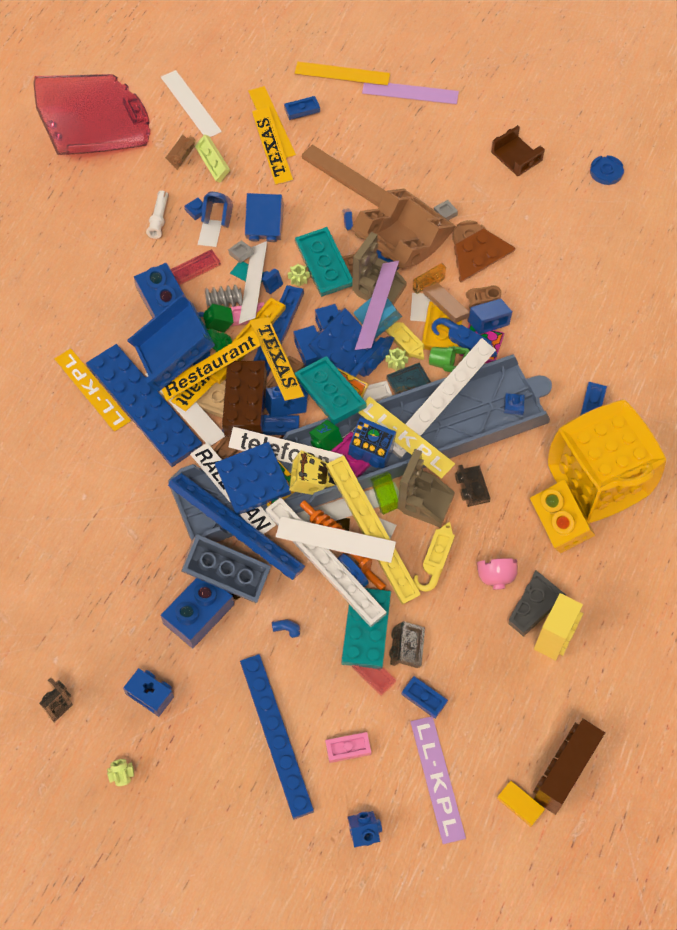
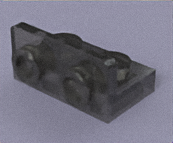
(473, 485)
(407, 644)
(56, 701)

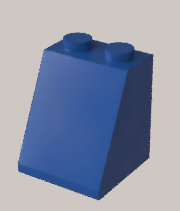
(264, 217)

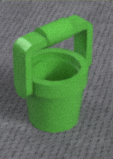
(445, 357)

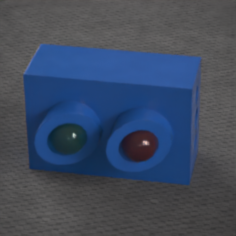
(157, 288)
(197, 611)

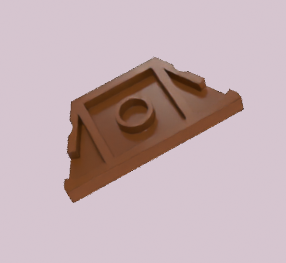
(479, 252)

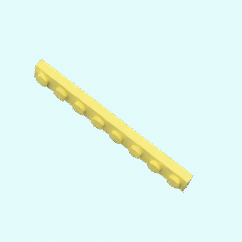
(371, 526)

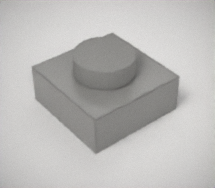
(446, 209)
(240, 251)

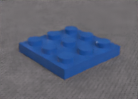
(339, 341)
(252, 478)

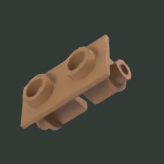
(180, 151)

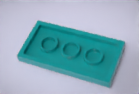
(324, 261)
(330, 390)
(363, 643)

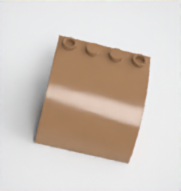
(404, 228)

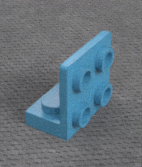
(388, 318)

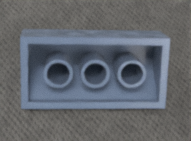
(225, 568)

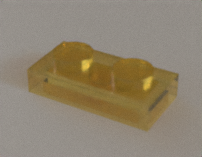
(429, 278)

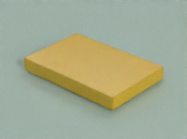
(429, 338)

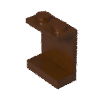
(515, 152)

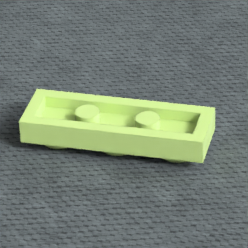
(212, 158)

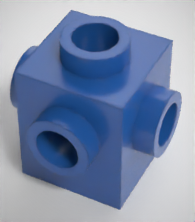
(364, 829)

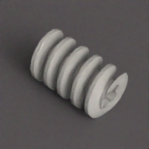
(224, 297)

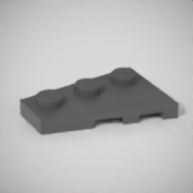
(535, 604)

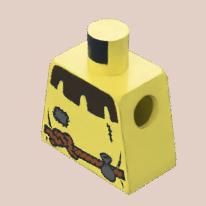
(309, 474)

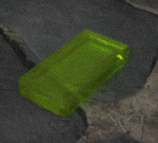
(385, 492)

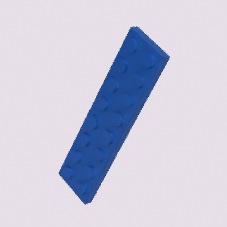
(144, 405)

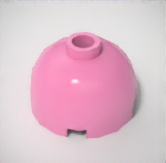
(497, 572)

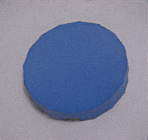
(607, 170)
(353, 569)

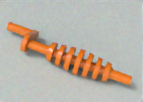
(318, 517)

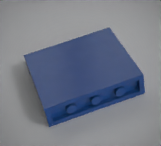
(171, 342)

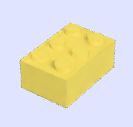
(559, 627)

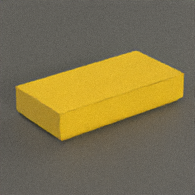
(520, 803)

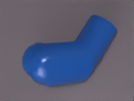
(287, 625)

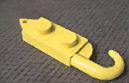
(406, 340)
(436, 556)

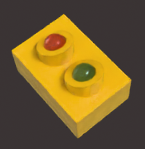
(562, 516)

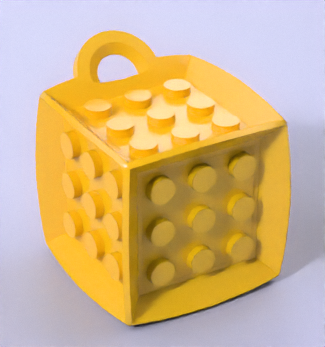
(607, 459)

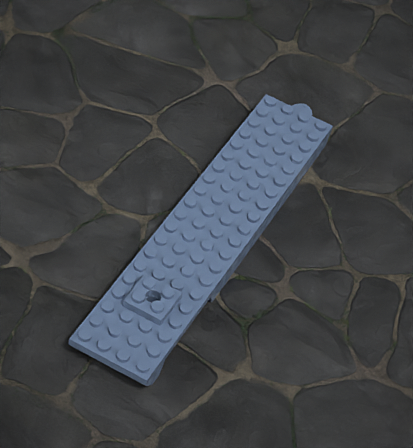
(466, 424)

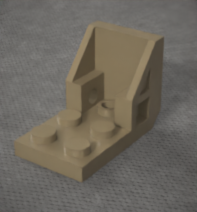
(367, 270)
(423, 494)

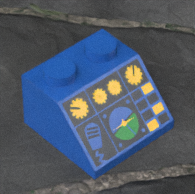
(372, 443)

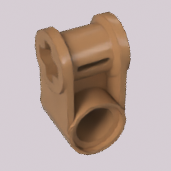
(483, 295)

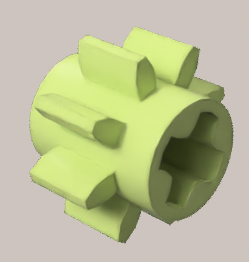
(298, 275)
(396, 359)
(120, 772)

